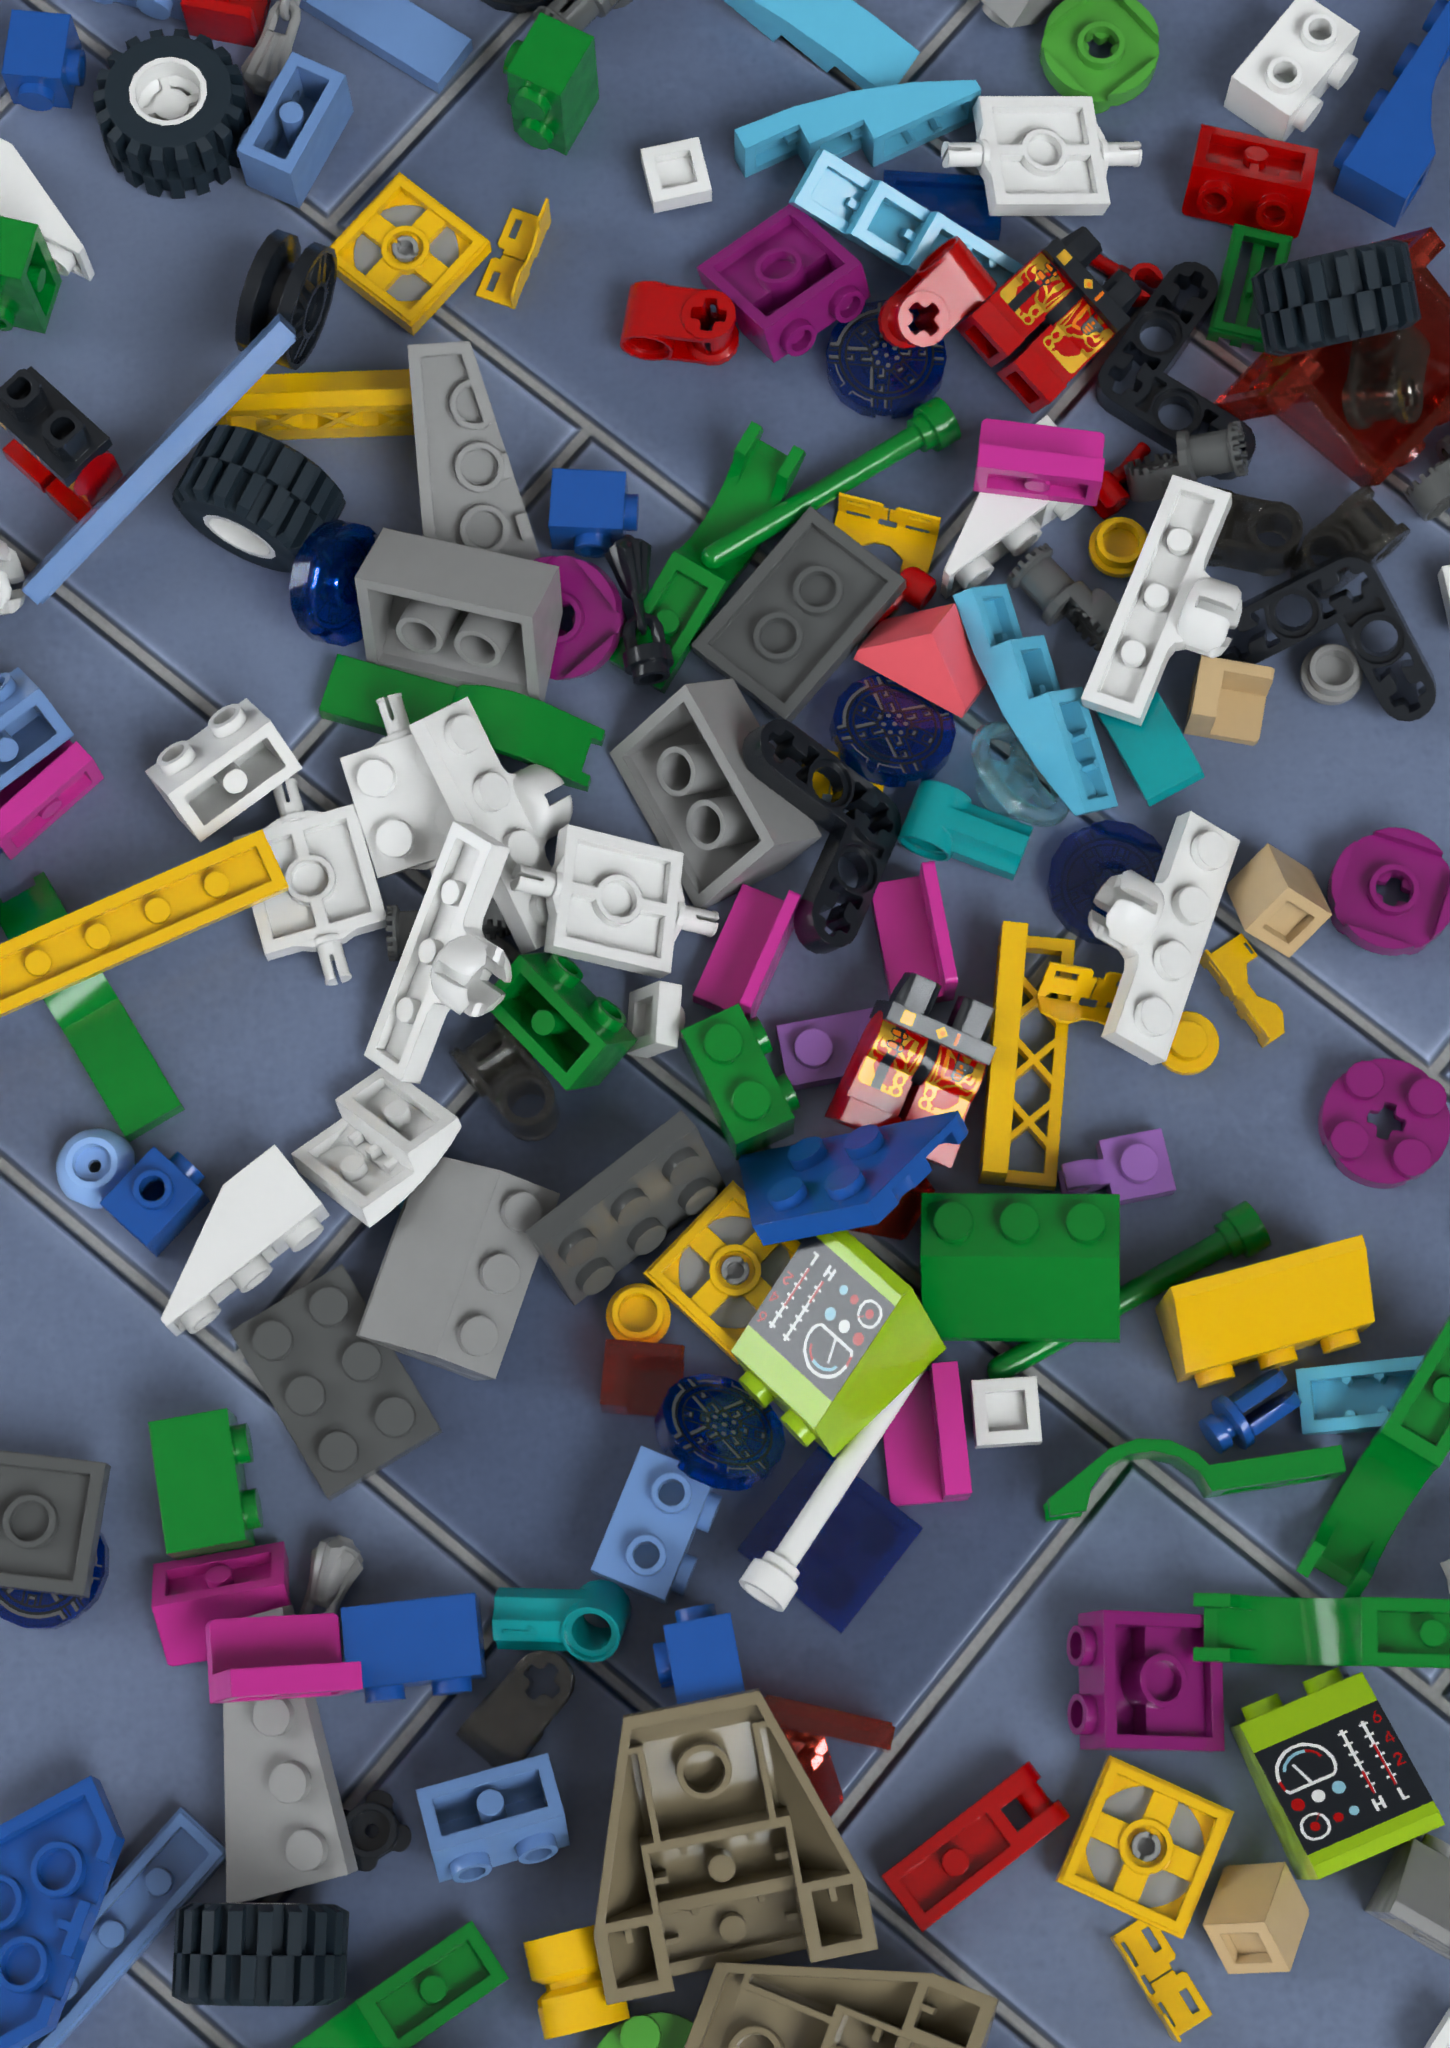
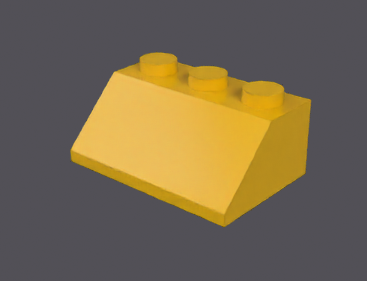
(1268, 1312)

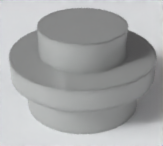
(1331, 674)

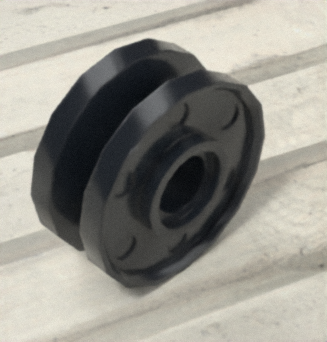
(290, 285)

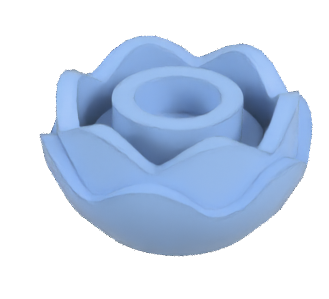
(77, 1156)

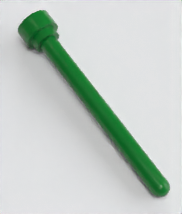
(929, 428)
(1236, 1235)

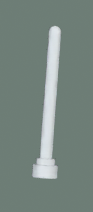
(774, 1576)

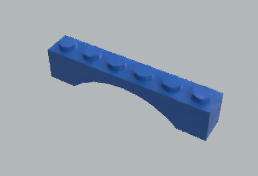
(1397, 148)

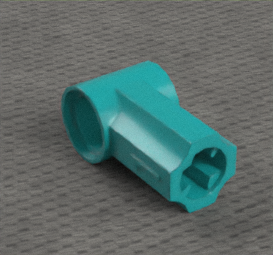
(948, 826)
(556, 1621)

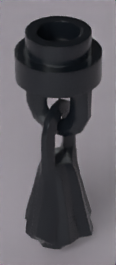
(649, 661)

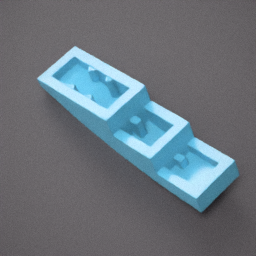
(834, 35)
(877, 120)
(885, 219)
(1044, 718)
(1351, 1394)

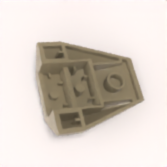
(718, 1851)
(838, 2009)

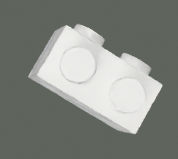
(1292, 69)
(223, 768)

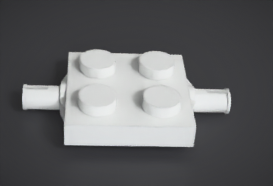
(1041, 155)
(397, 797)
(329, 884)
(614, 901)

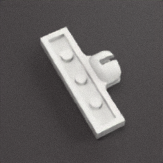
(1166, 603)
(498, 803)
(1162, 933)
(444, 957)

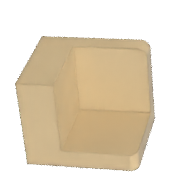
(1228, 700)
(1278, 900)
(1256, 1918)

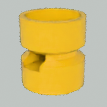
(572, 1982)

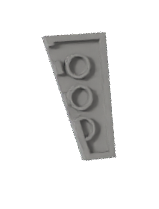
(460, 455)
(280, 1798)

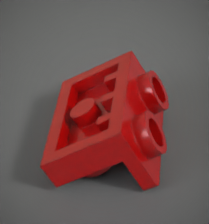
(1250, 181)

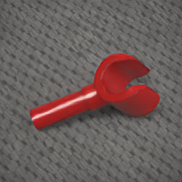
(1143, 271)
(1112, 493)
(918, 593)

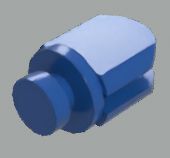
(1231, 1426)

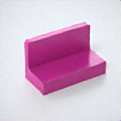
(1039, 462)
(44, 795)
(915, 931)
(747, 951)
(928, 1442)
(215, 1587)
(278, 1658)

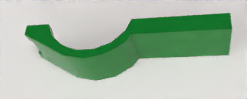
(688, 590)
(512, 721)
(99, 1027)
(1386, 1476)
(1210, 1480)
(1325, 1631)
(416, 1997)

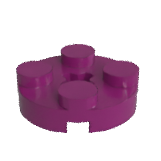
(596, 619)
(1361, 911)
(1353, 1142)

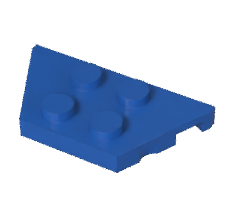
(841, 1178)

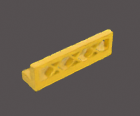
(326, 405)
(1003, 1070)

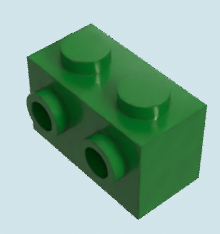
(551, 83)
(26, 277)
(562, 1020)
(738, 1082)
(204, 1483)

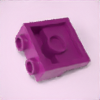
(787, 282)
(1143, 1685)

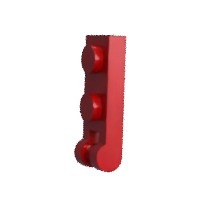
(972, 1848)

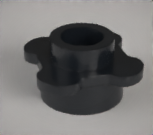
(390, 1836)

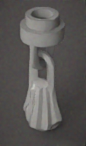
(272, 47)
(332, 1571)

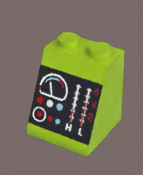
(835, 1341)
(1333, 1775)

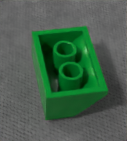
(1021, 1266)

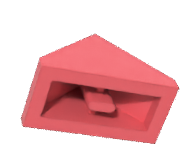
(927, 656)

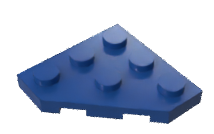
(51, 1890)

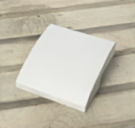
(379, 1146)

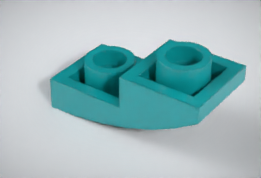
(1154, 753)

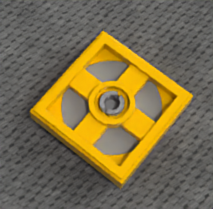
(408, 253)
(720, 1269)
(1144, 1847)

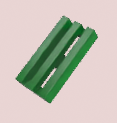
(1238, 331)

